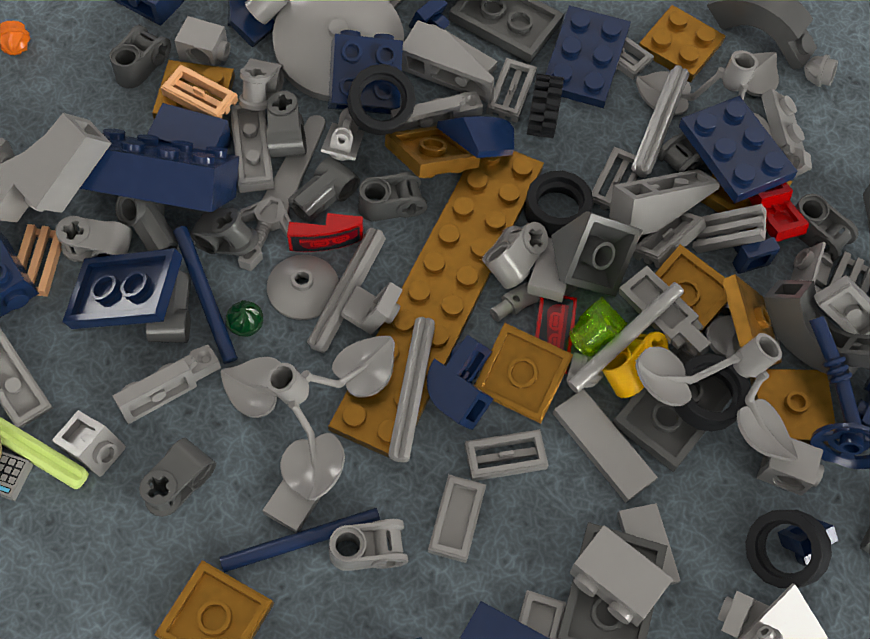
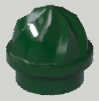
(244, 318)

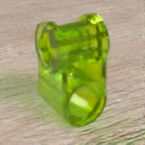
(596, 327)

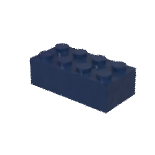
(165, 172)

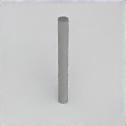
(625, 337)

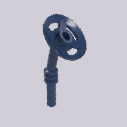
(851, 432)

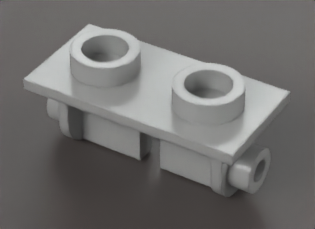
(343, 138)
(813, 265)

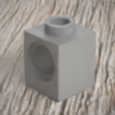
(202, 42)
(794, 475)

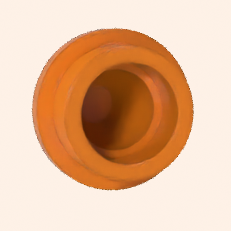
(13, 37)

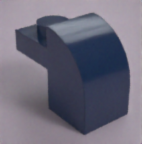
(452, 386)

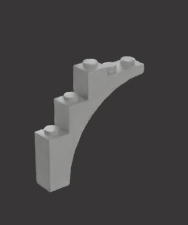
(51, 168)

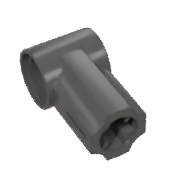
(330, 183)
(147, 221)
(177, 318)

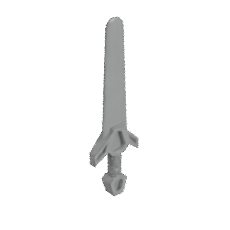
(273, 209)

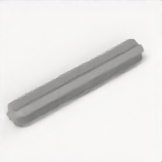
(660, 121)
(352, 277)
(411, 390)

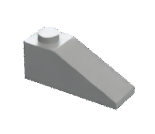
(443, 60)
(659, 200)

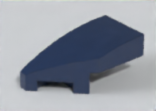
(246, 24)

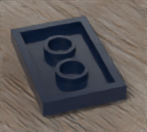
(588, 54)
(737, 149)
(123, 289)

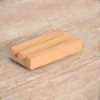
(194, 97)
(52, 258)

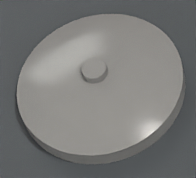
(306, 31)

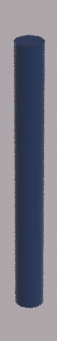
(205, 295)
(293, 542)

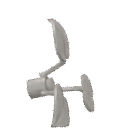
(743, 73)
(758, 421)
(316, 463)

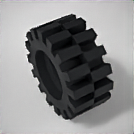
(545, 105)

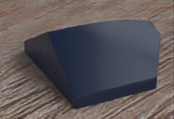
(481, 135)

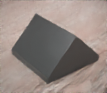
(594, 252)

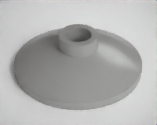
(304, 300)

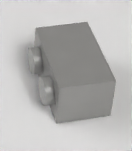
(619, 577)

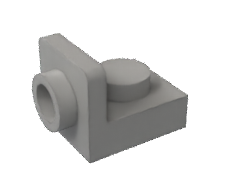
(89, 443)

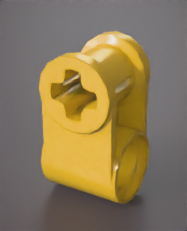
(622, 371)

